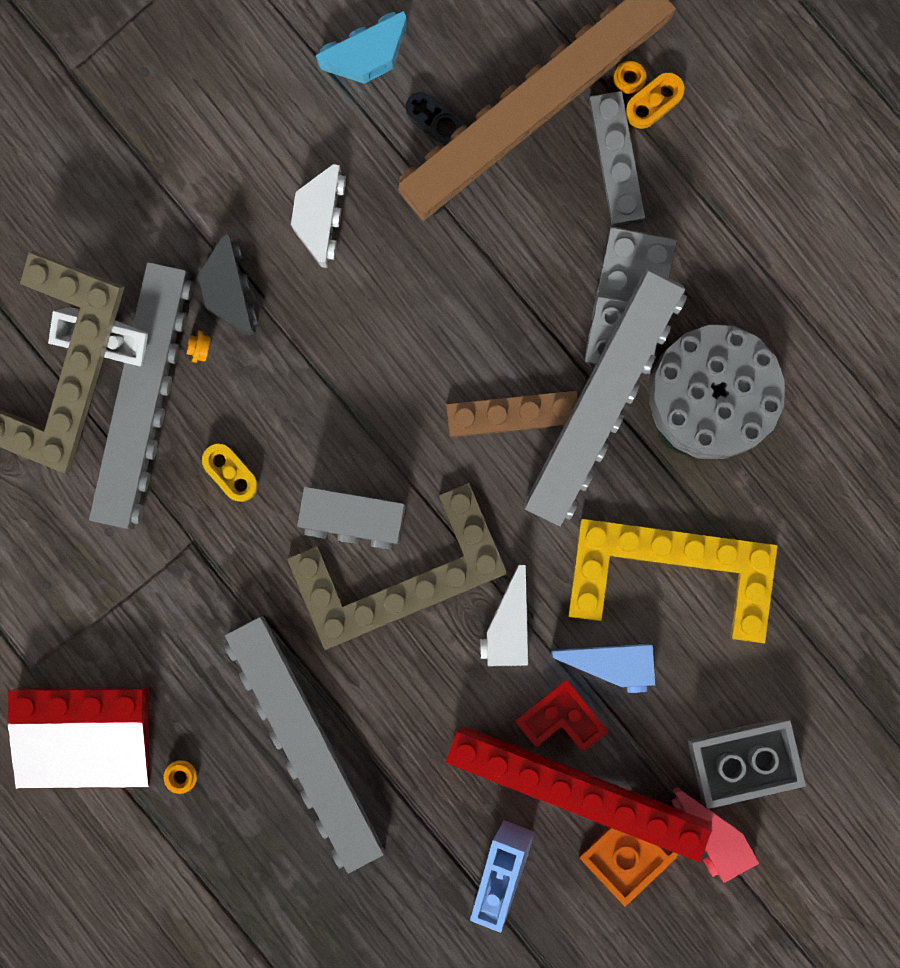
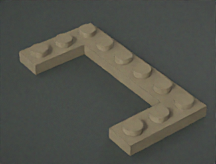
(98, 305)
(339, 623)

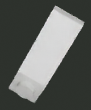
(124, 344)
(508, 629)

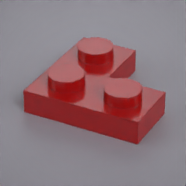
(562, 709)

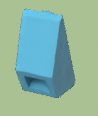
(366, 51)

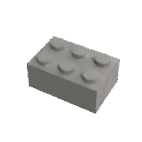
(351, 518)
(746, 762)

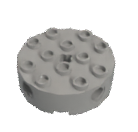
(748, 399)

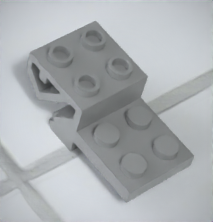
(622, 268)

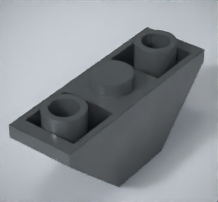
(225, 287)

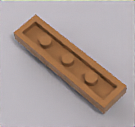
(510, 414)

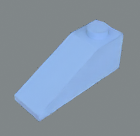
(622, 665)
(502, 875)

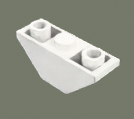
(317, 213)

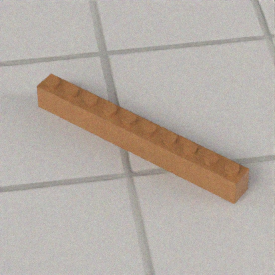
(531, 103)

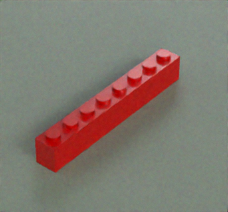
(580, 793)

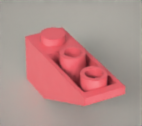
(727, 846)

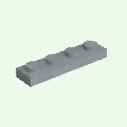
(616, 158)

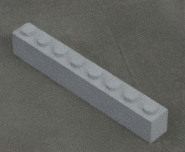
(604, 396)
(140, 399)
(304, 744)

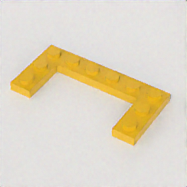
(749, 559)

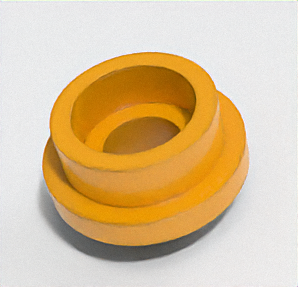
(633, 68)
(198, 346)
(171, 782)

